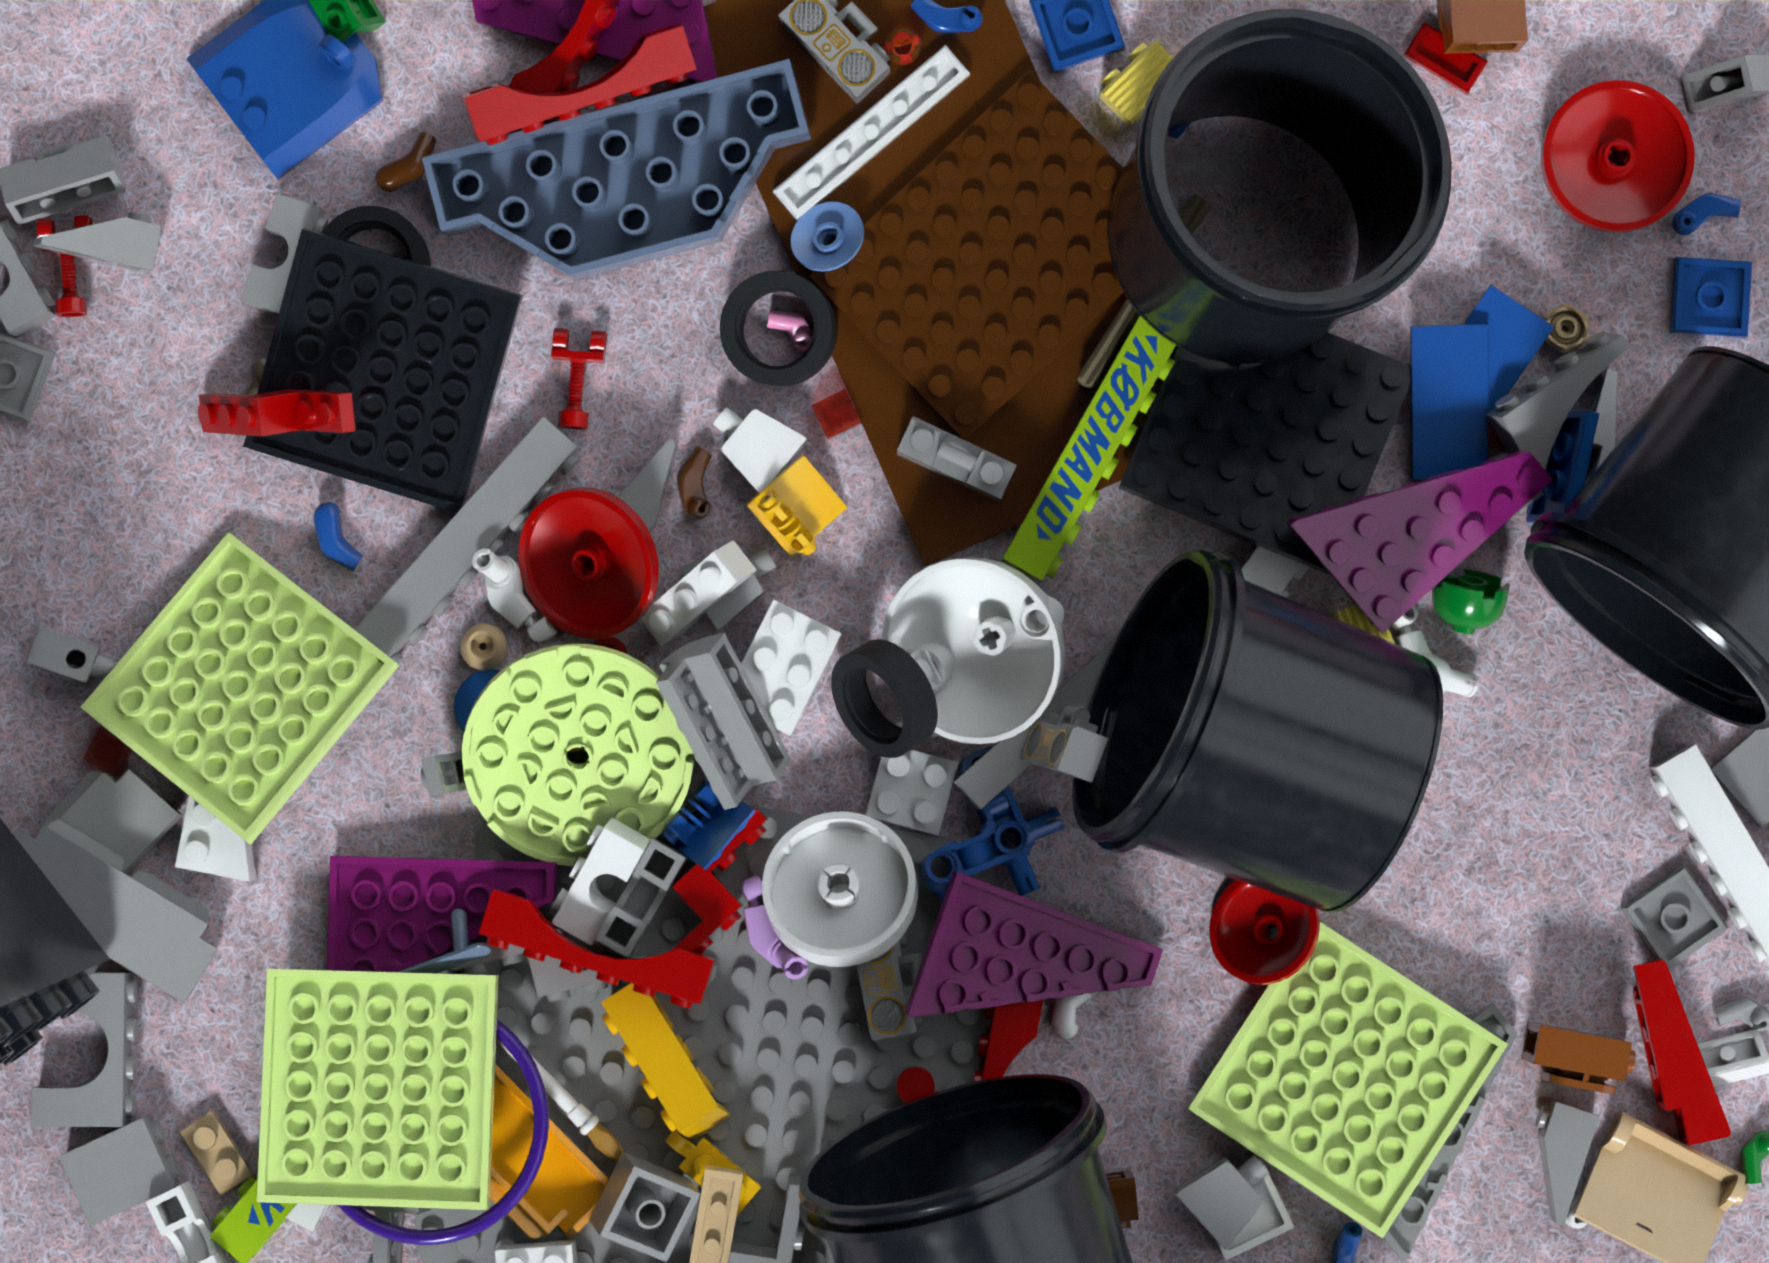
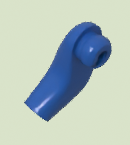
(948, 19)
(1701, 209)
(331, 537)
(1346, 1243)

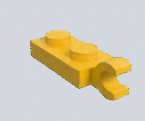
(708, 1154)

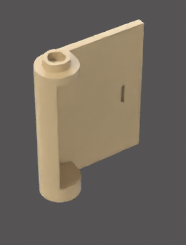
(1662, 1188)

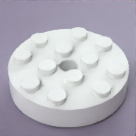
(846, 925)

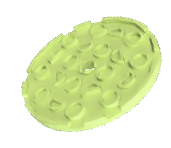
(565, 701)

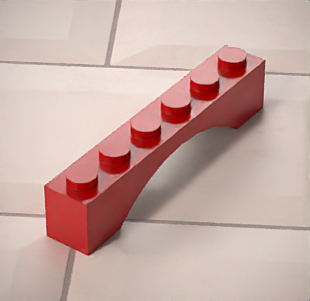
(654, 58)
(561, 68)
(521, 923)
(1009, 1032)

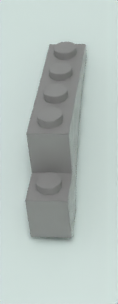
(1537, 412)

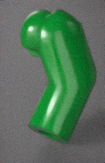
(1751, 1156)

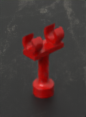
(70, 303)
(573, 416)

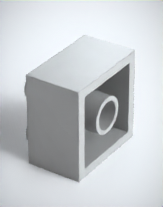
(644, 1206)

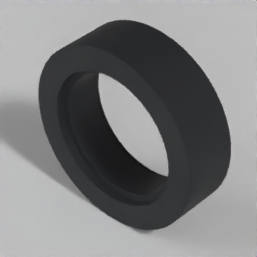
(381, 218)
(733, 321)
(906, 682)

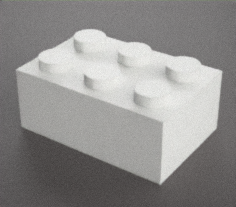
(788, 663)

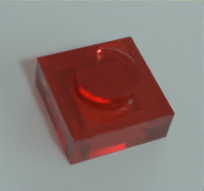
(836, 414)
(108, 752)

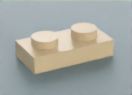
(217, 1152)

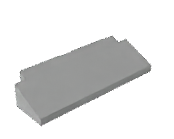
(120, 814)
(131, 918)

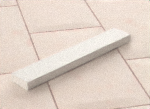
(871, 132)

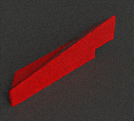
(1674, 1058)

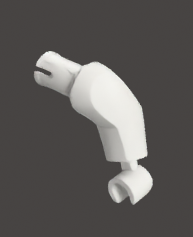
(506, 594)
(1451, 679)

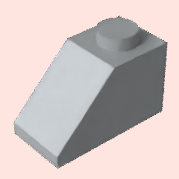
(1727, 82)

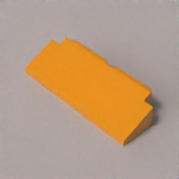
(566, 1181)

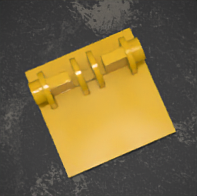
(797, 507)

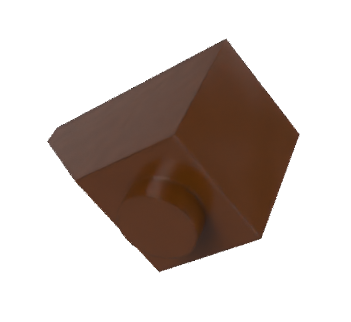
(1124, 1195)

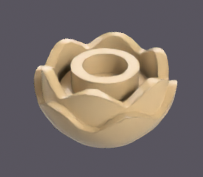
(1577, 328)
(492, 655)

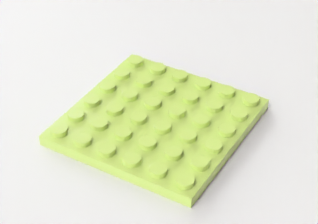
(239, 687)
(1349, 1080)
(378, 1089)

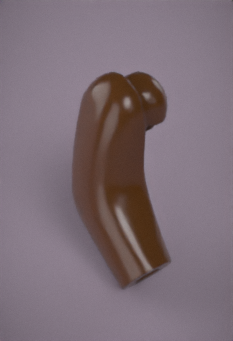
(407, 167)
(691, 485)

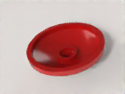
(1242, 929)

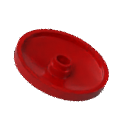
(1645, 136)
(588, 563)

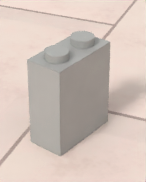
(121, 1169)

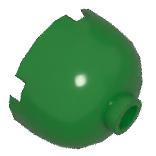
(1470, 600)

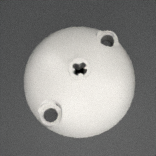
(982, 683)

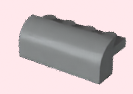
(721, 718)

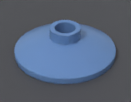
(820, 226)

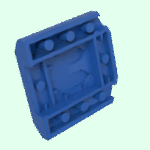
(282, 86)

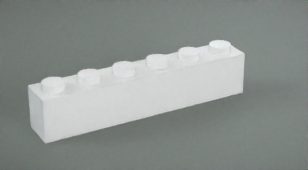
(1718, 841)

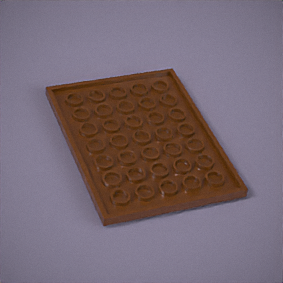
(987, 257)

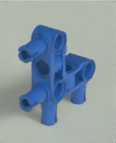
(986, 849)

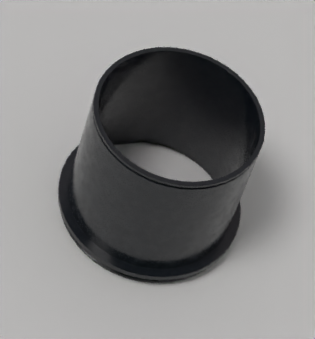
(1343, 98)
(1673, 540)
(1258, 737)
(971, 1178)

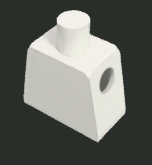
(758, 445)

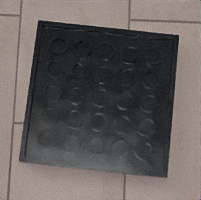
(411, 349)
(1268, 439)

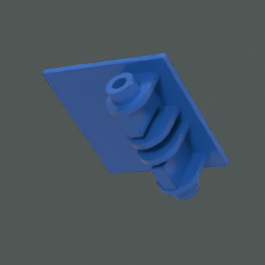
(708, 828)

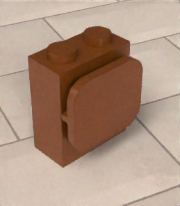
(1482, 25)
(1578, 1056)

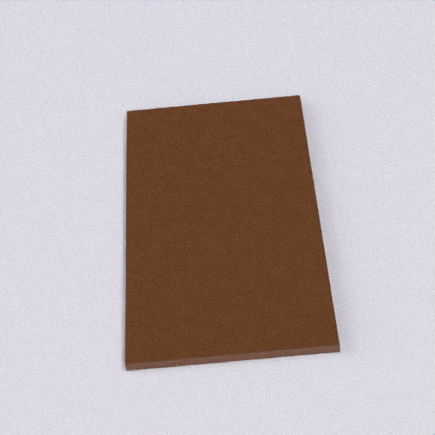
(1047, 410)

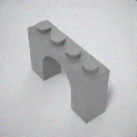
(106, 1098)

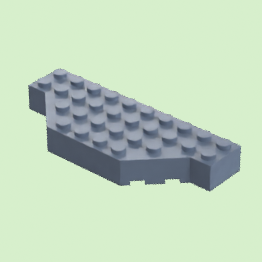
(626, 176)

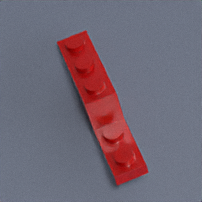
(276, 412)
(709, 895)

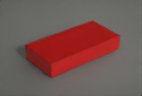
(1456, 69)

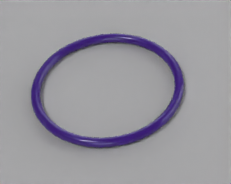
(515, 1193)

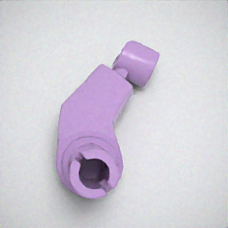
(763, 936)

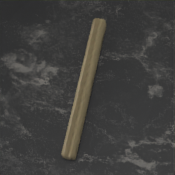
(1127, 315)

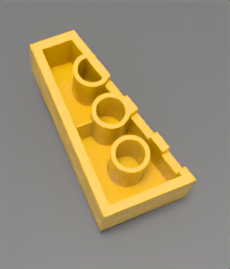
(664, 1062)

